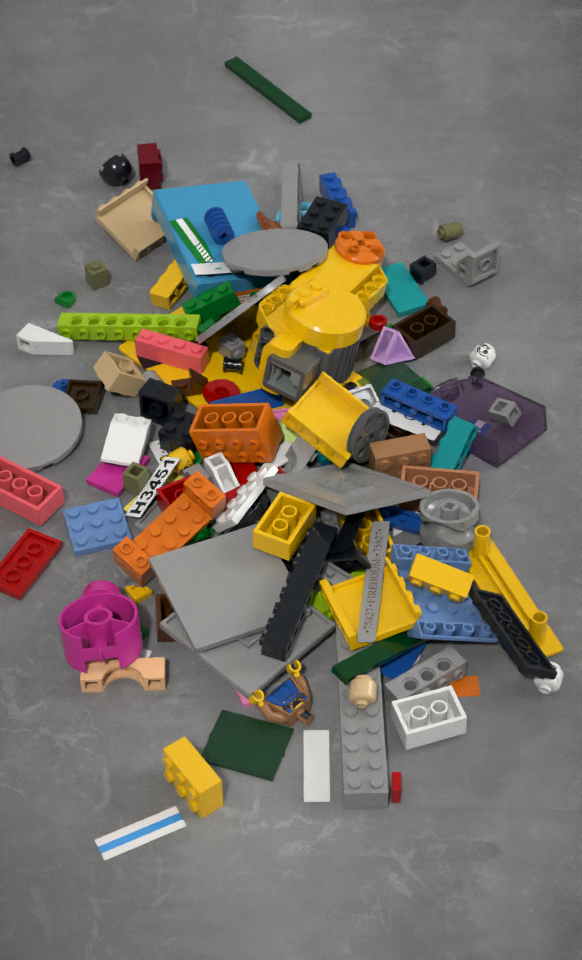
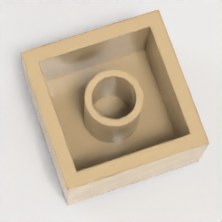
(119, 374)

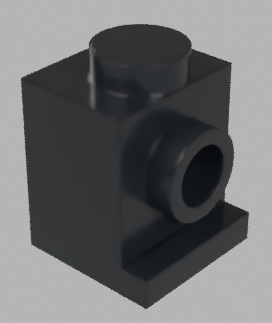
(422, 269)

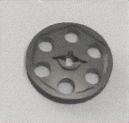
(371, 425)

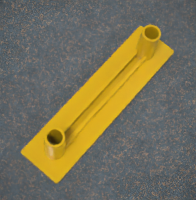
(495, 575)

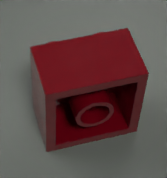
(150, 165)

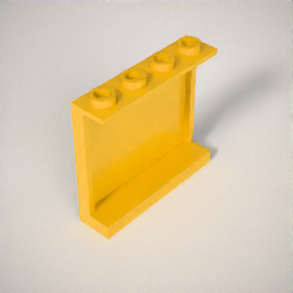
(326, 418)
(396, 608)

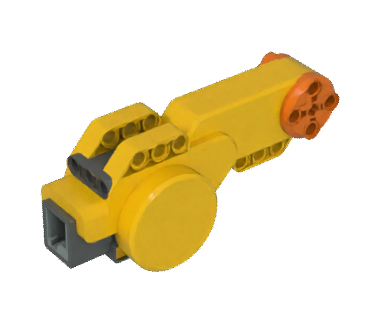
(302, 343)

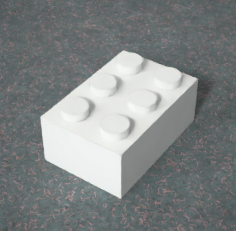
(428, 717)

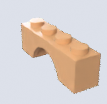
(146, 671)

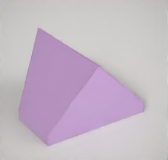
(391, 348)

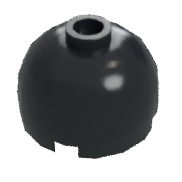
(116, 170)

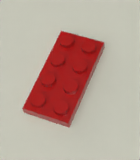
(26, 562)

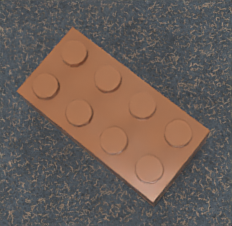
(438, 479)

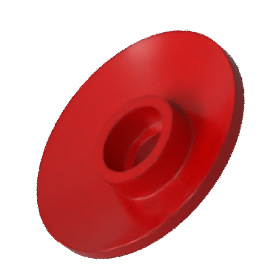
(219, 389)

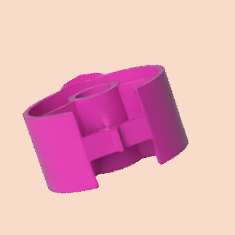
(100, 627)

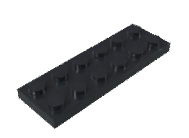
(512, 634)

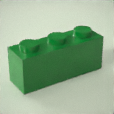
(214, 301)

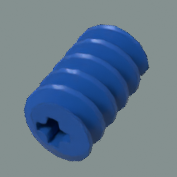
(218, 225)

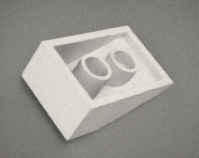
(126, 439)

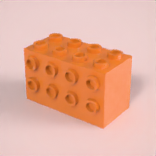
(238, 431)

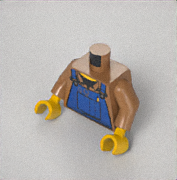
(288, 701)

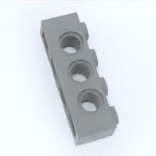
(427, 676)

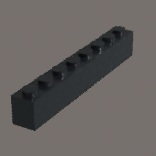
(298, 592)

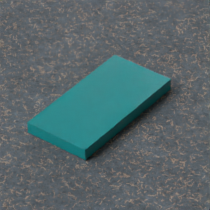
(402, 290)

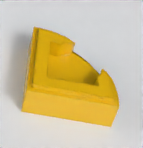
(138, 594)

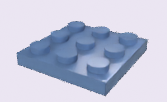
(96, 526)

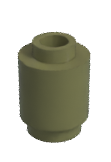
(450, 231)

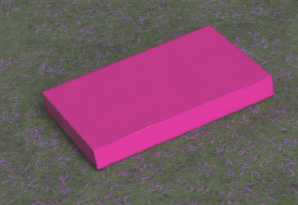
(109, 477)

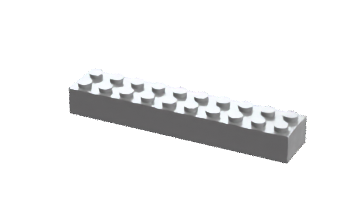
(361, 742)

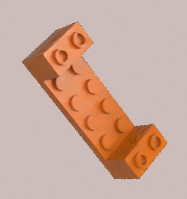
(172, 528)

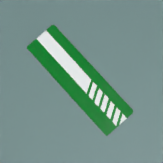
(192, 240)

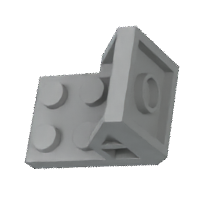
(467, 265)

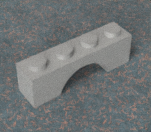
(298, 455)

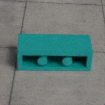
(455, 444)

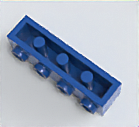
(331, 188)
(418, 405)

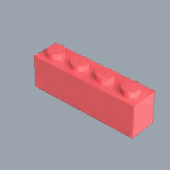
(171, 351)

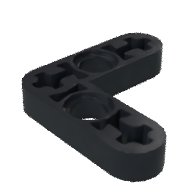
(254, 513)

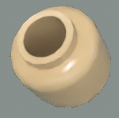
(362, 691)

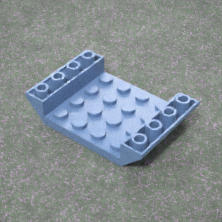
(440, 616)

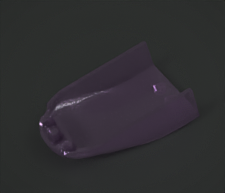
(494, 440)

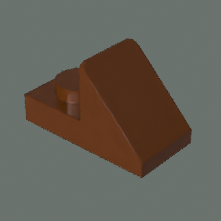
(192, 385)

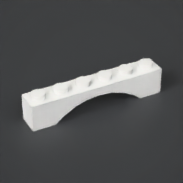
(221, 473)

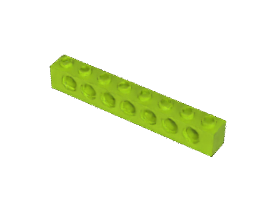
(127, 325)

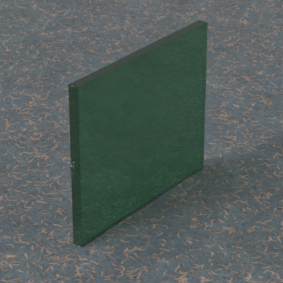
(380, 375)
(247, 745)

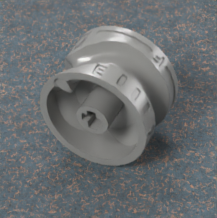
(448, 519)

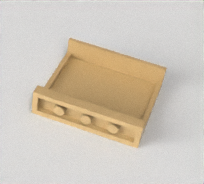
(130, 220)

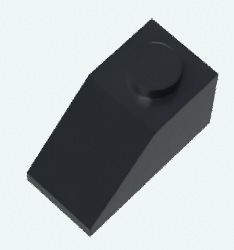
(351, 559)

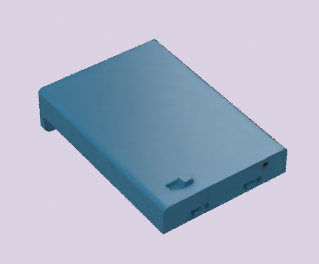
(193, 203)

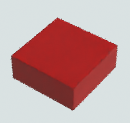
(396, 787)

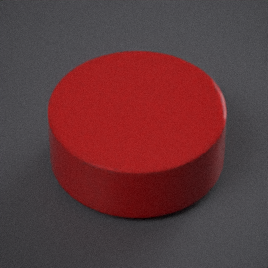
(377, 322)

